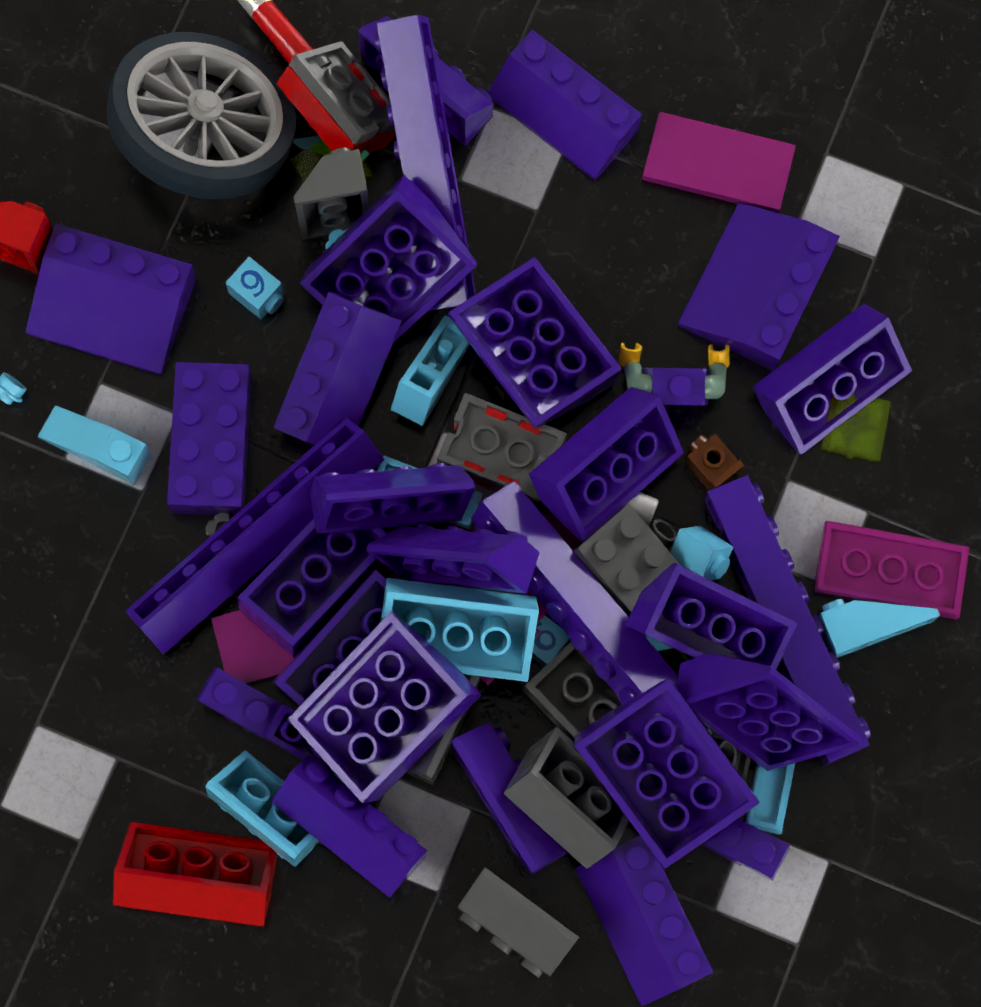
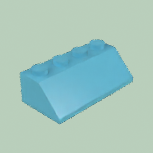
(471, 627)

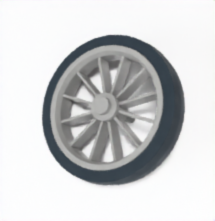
(201, 115)

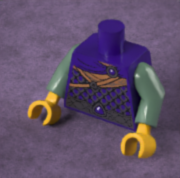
(677, 385)

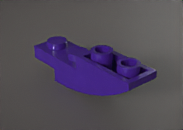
(255, 713)
(749, 848)

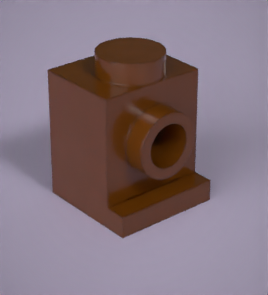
(712, 474)

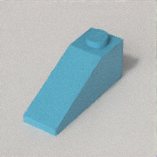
(430, 372)
(96, 444)
(866, 623)

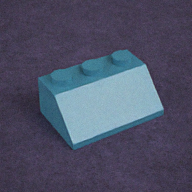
(246, 793)

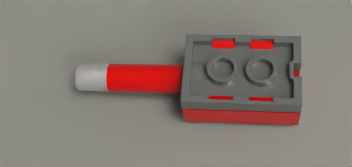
(327, 85)
(505, 447)

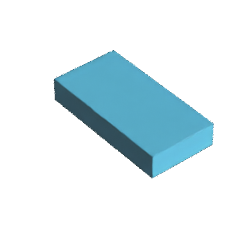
(772, 791)

